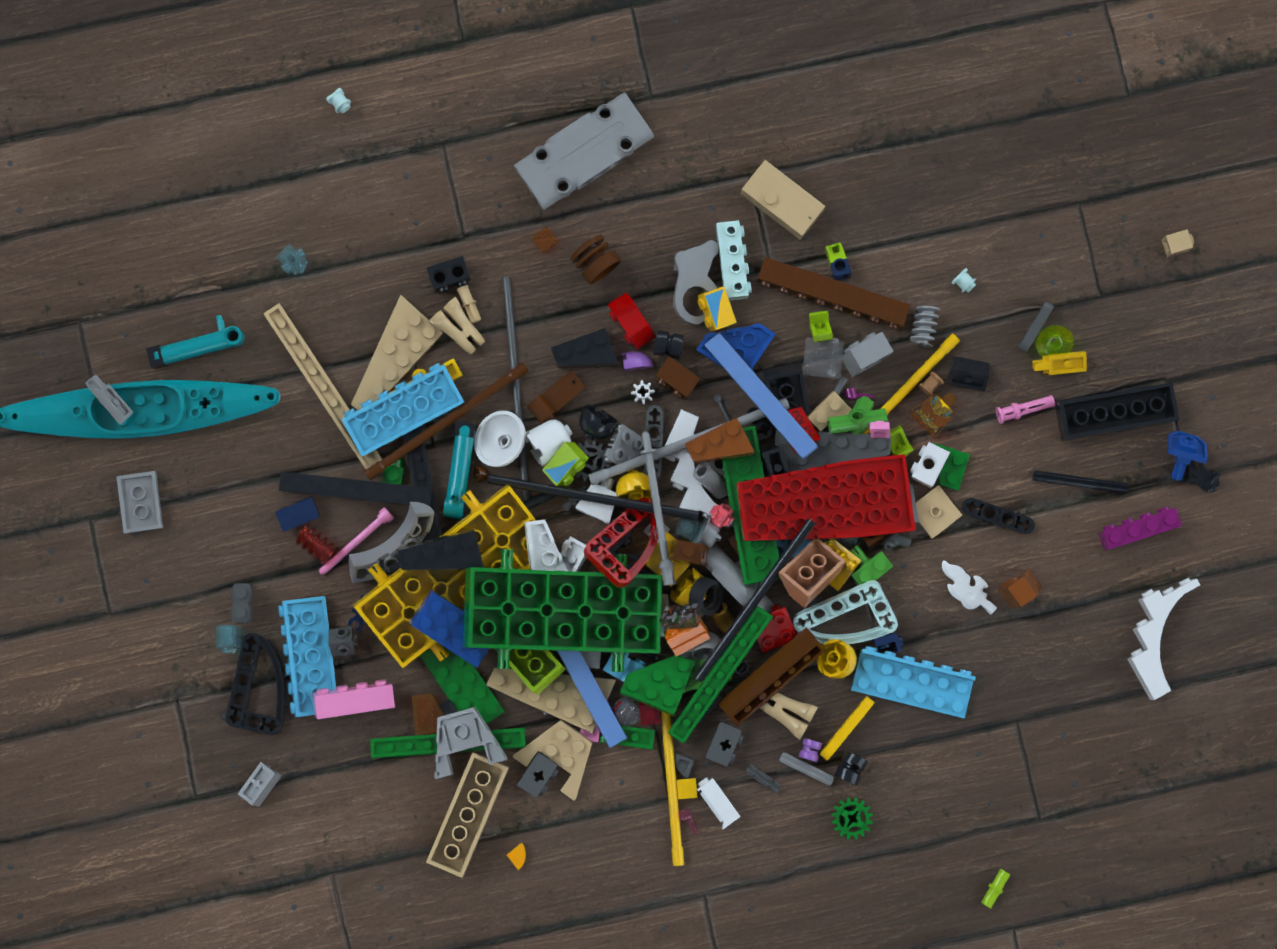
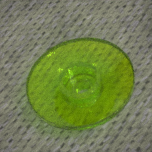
(1063, 343)

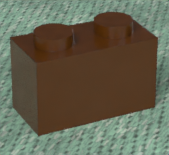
(677, 378)

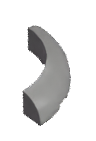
(412, 531)
(732, 578)

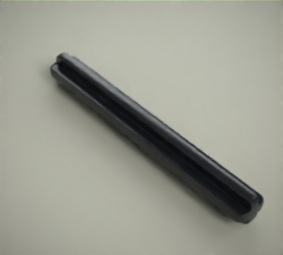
(1082, 482)

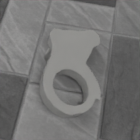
(692, 272)

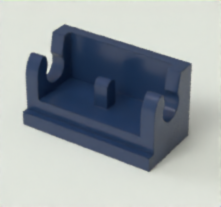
(297, 513)

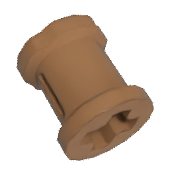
(931, 384)

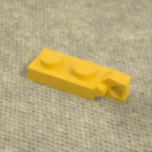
(1061, 363)

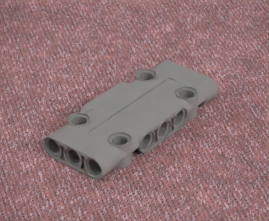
(584, 151)

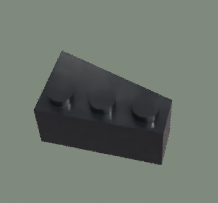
(585, 351)

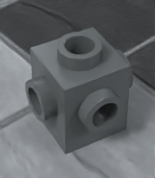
(342, 641)

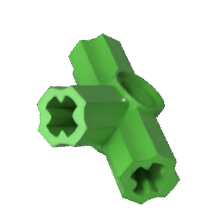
(858, 418)

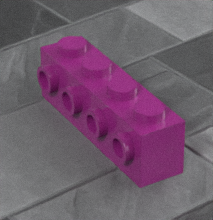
(1136, 530)

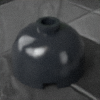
(596, 423)

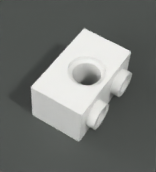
(929, 476)

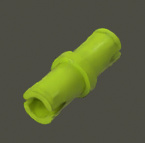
(995, 888)

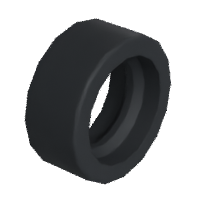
(715, 596)

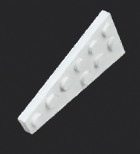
(542, 548)

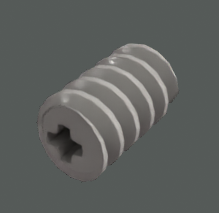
(923, 325)

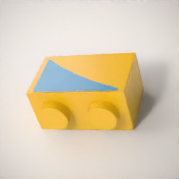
(716, 309)

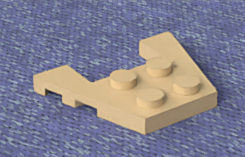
(564, 747)

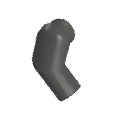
(895, 540)

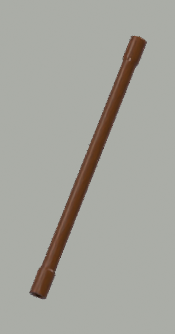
(511, 376)

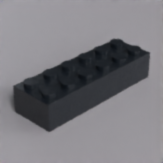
(1117, 411)

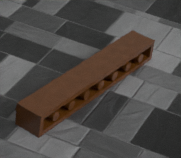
(833, 293)

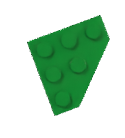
(659, 683)

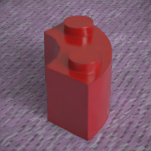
(631, 321)

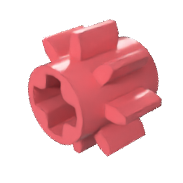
(721, 515)

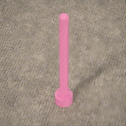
(383, 517)

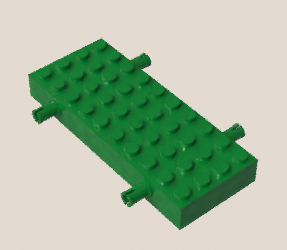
(560, 611)

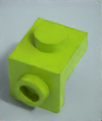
(820, 326)
(899, 442)

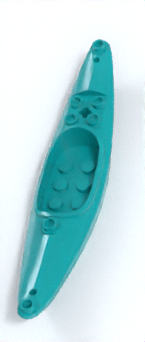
(157, 409)

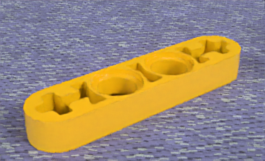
(846, 728)

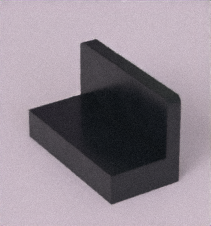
(968, 373)

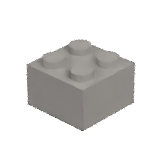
(866, 353)

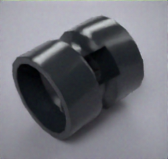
(668, 344)
(851, 775)

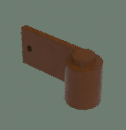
(556, 397)

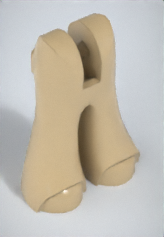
(455, 311)
(794, 725)

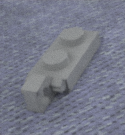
(109, 399)

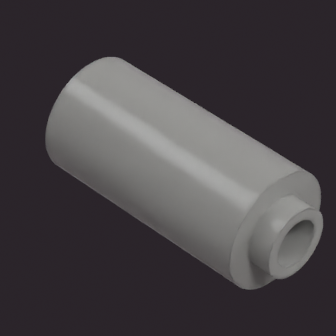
(711, 480)

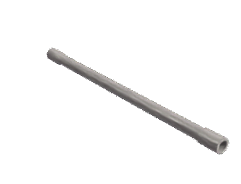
(605, 474)

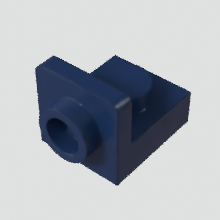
(884, 642)

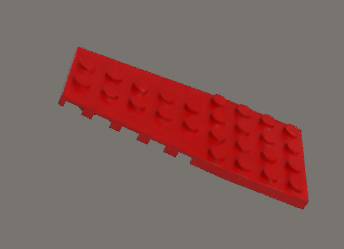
(841, 498)

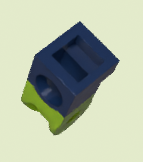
(838, 262)

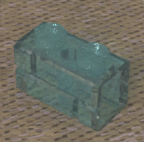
(228, 638)

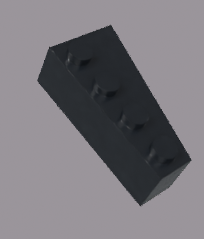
(446, 552)

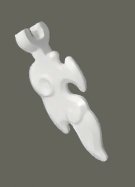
(969, 596)

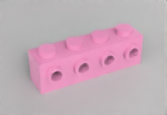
(353, 699)

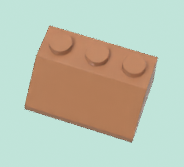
(811, 571)

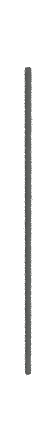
(515, 384)

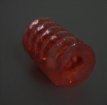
(315, 544)

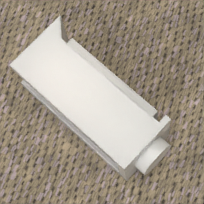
(718, 802)

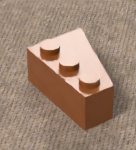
(720, 443)
(1020, 589)

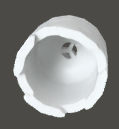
(547, 440)

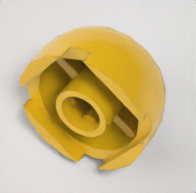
(633, 486)
(684, 583)
(837, 660)

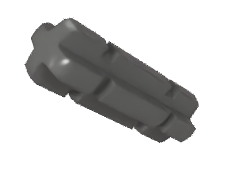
(763, 778)

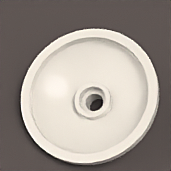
(494, 433)

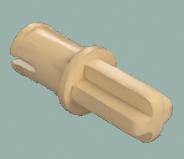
(469, 304)

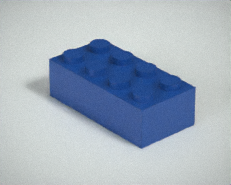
(445, 625)

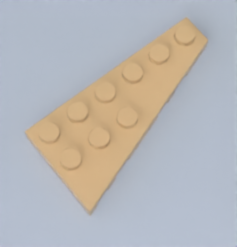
(399, 349)
(557, 699)

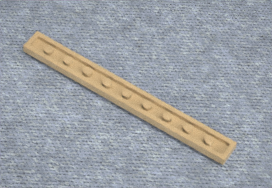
(315, 375)

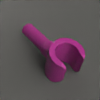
(851, 394)

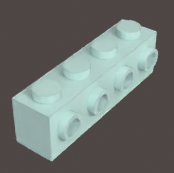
(732, 260)

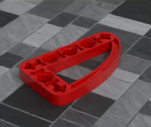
(603, 554)

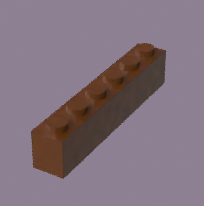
(771, 676)

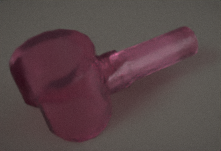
(685, 815)

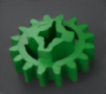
(844, 829)

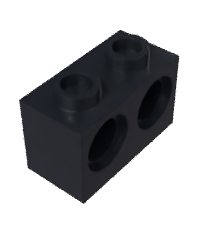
(447, 269)

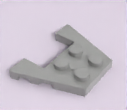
(461, 732)

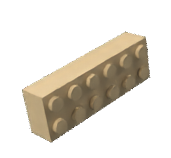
(467, 815)

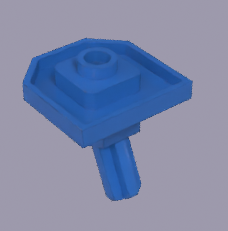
(1185, 448)

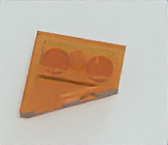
(425, 713)

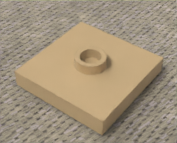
(936, 512)

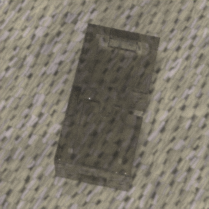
(681, 617)

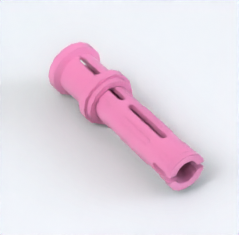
(1015, 412)

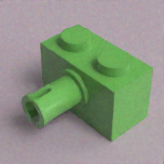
(869, 568)

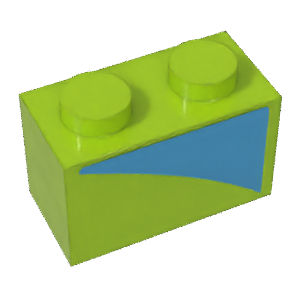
(565, 464)

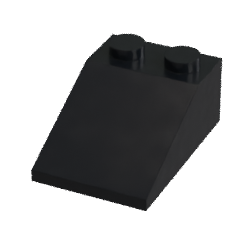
(788, 383)

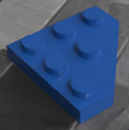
(746, 341)

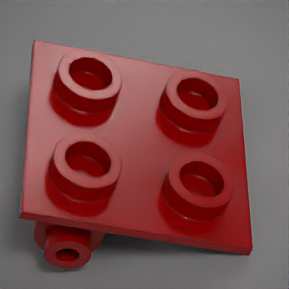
(778, 631)

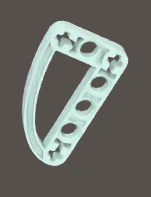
(847, 605)

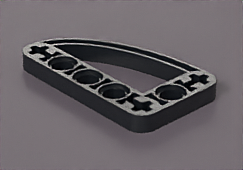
(237, 688)

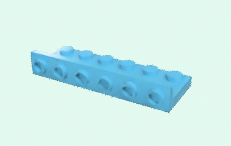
(402, 409)
(307, 651)
(912, 682)

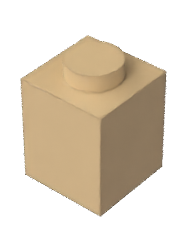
(1178, 243)

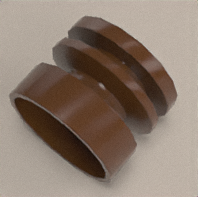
(593, 257)

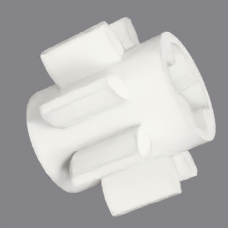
(646, 388)

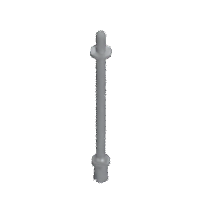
(666, 564)

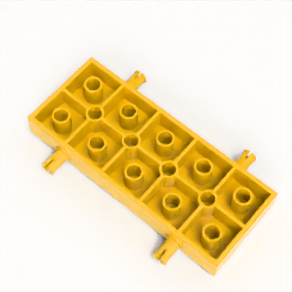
(398, 596)

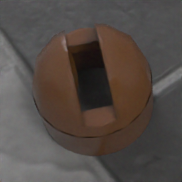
(480, 474)

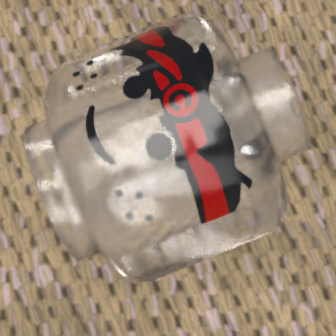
(626, 711)

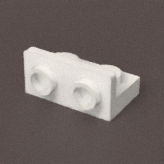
(573, 554)

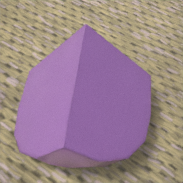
(636, 360)

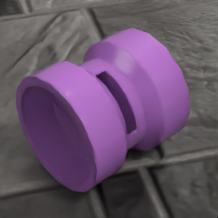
(810, 754)

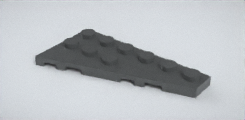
(835, 449)

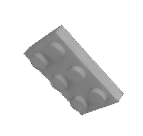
(139, 502)

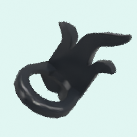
(1204, 479)

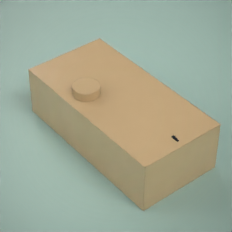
(782, 199)

